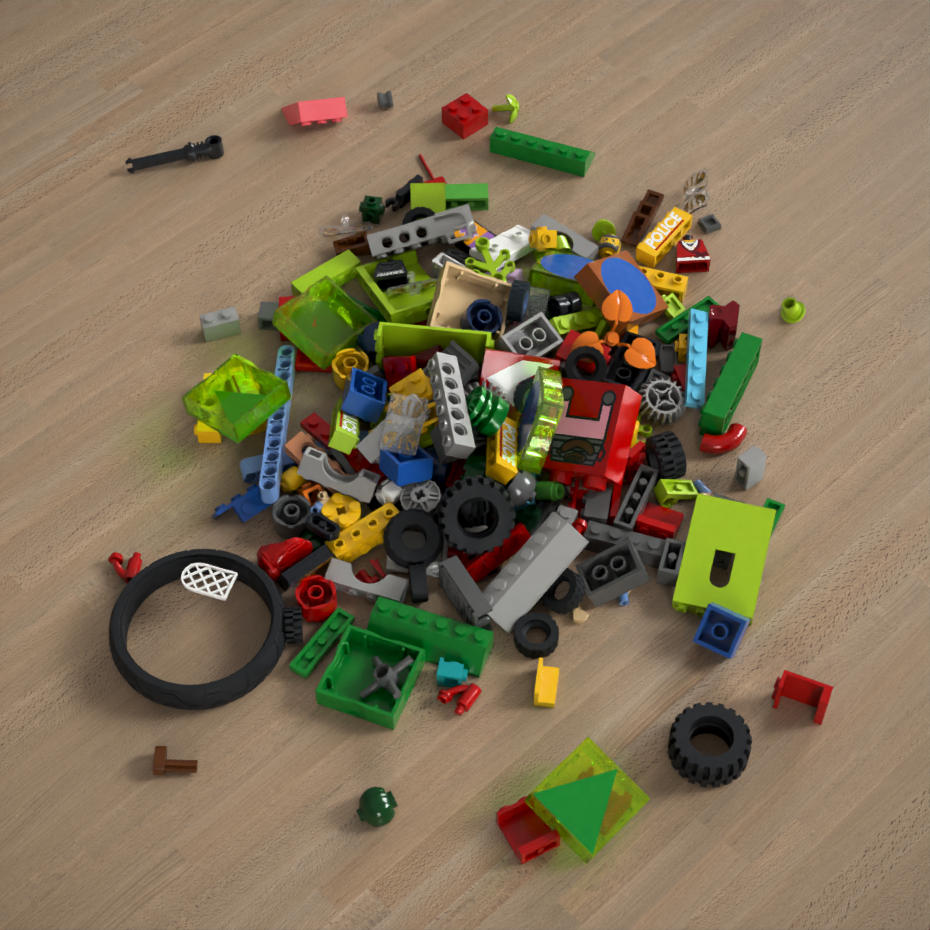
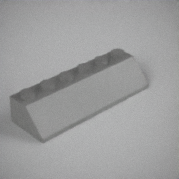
(533, 571)

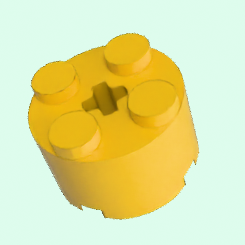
(345, 361)
(342, 510)

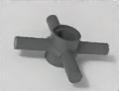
(386, 677)

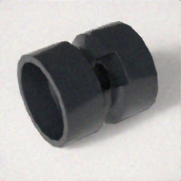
(564, 304)

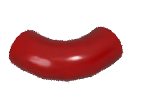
(724, 443)

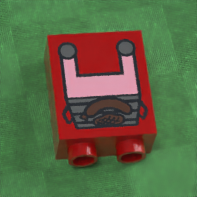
(593, 434)

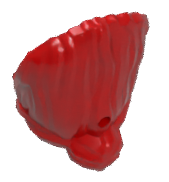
(281, 556)

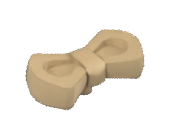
(579, 615)

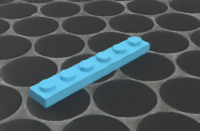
(696, 359)

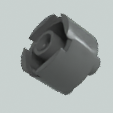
(290, 516)

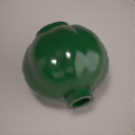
(376, 806)

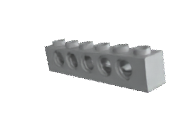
(451, 405)

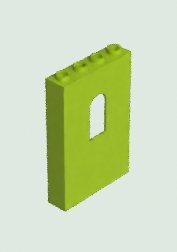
(731, 529)

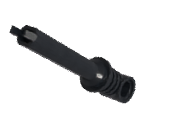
(212, 147)

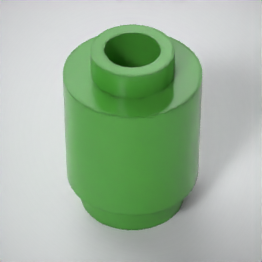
(549, 490)

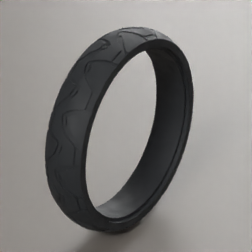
(199, 695)

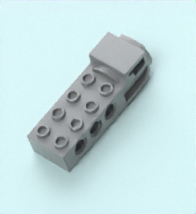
(439, 226)

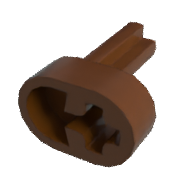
(162, 764)

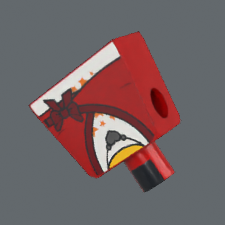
(691, 256)

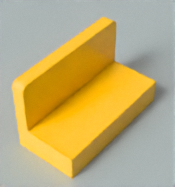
(546, 685)

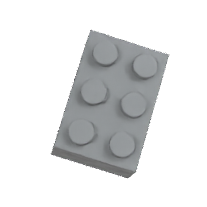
(531, 338)

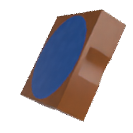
(622, 273)

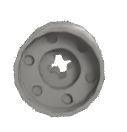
(421, 496)

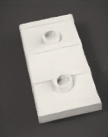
(513, 239)

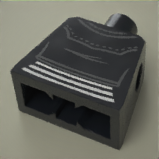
(390, 274)

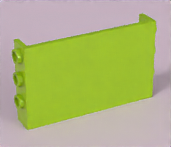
(399, 307)
(407, 339)

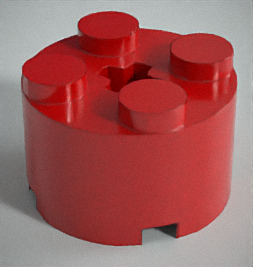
(316, 598)

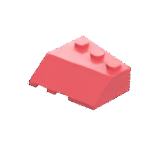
(315, 111)

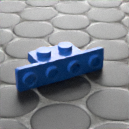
(245, 505)

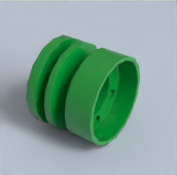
(486, 411)

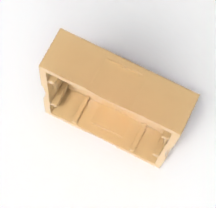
(458, 289)

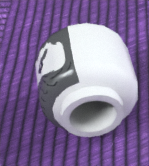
(388, 492)

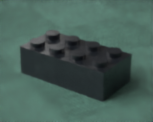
(621, 372)

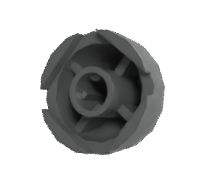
(522, 488)

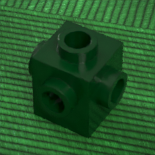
(372, 209)

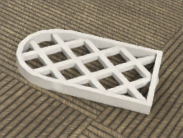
(233, 575)

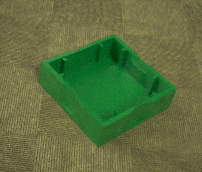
(354, 669)

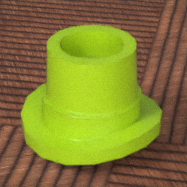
(602, 228)
(792, 310)

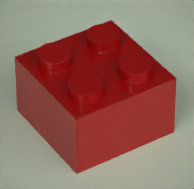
(465, 116)

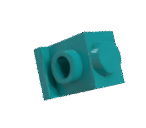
(451, 673)

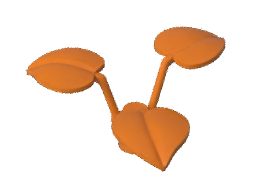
(619, 308)

